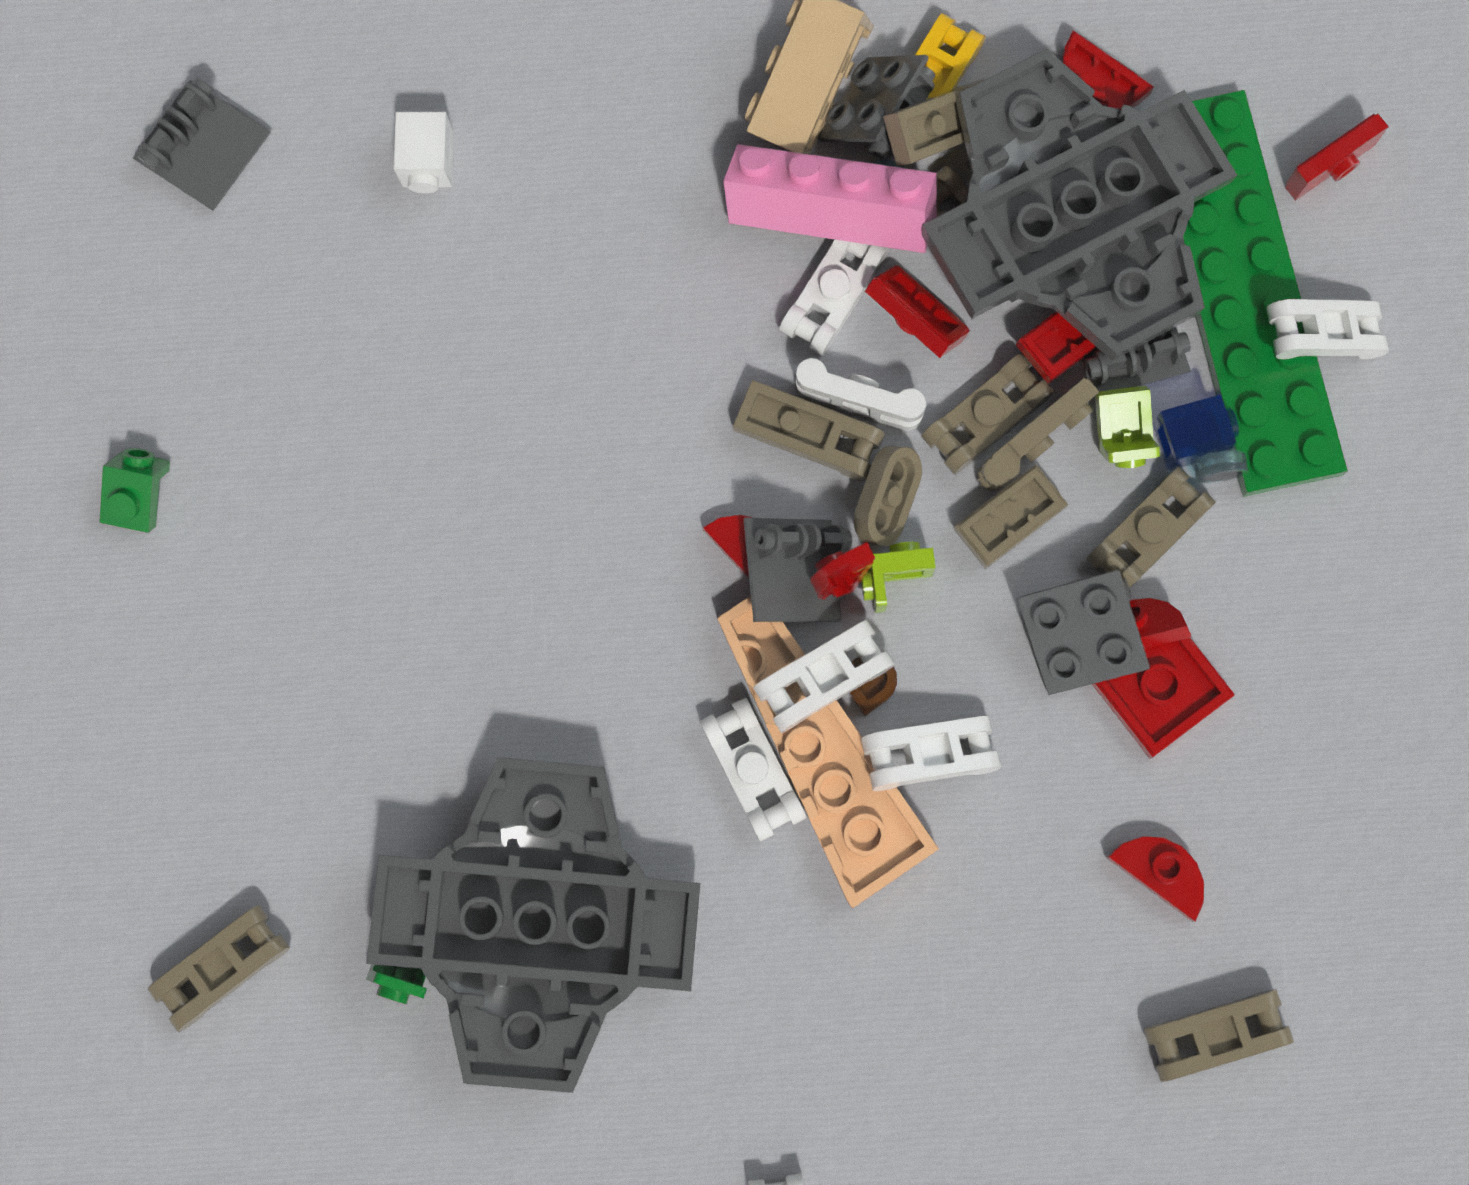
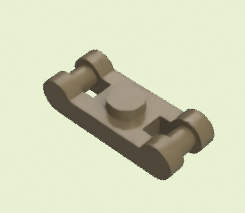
(987, 414)
(1152, 528)
(218, 968)
(1219, 1035)

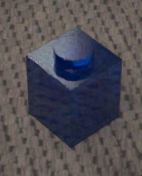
(1195, 431)

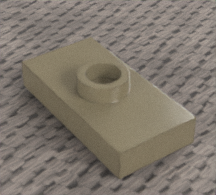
(1010, 516)

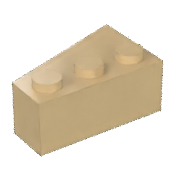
(807, 73)

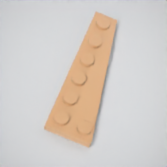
(862, 831)

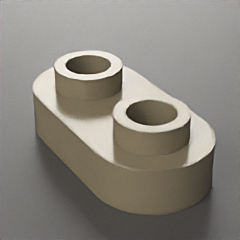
(887, 495)

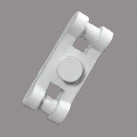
(832, 292)
(1329, 328)
(859, 396)
(824, 675)
(931, 752)
(753, 769)

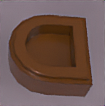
(874, 692)

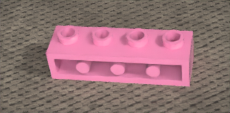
(830, 197)

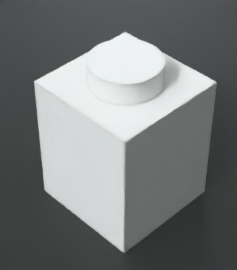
(423, 150)

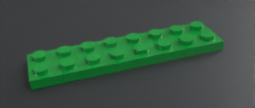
(1241, 271)

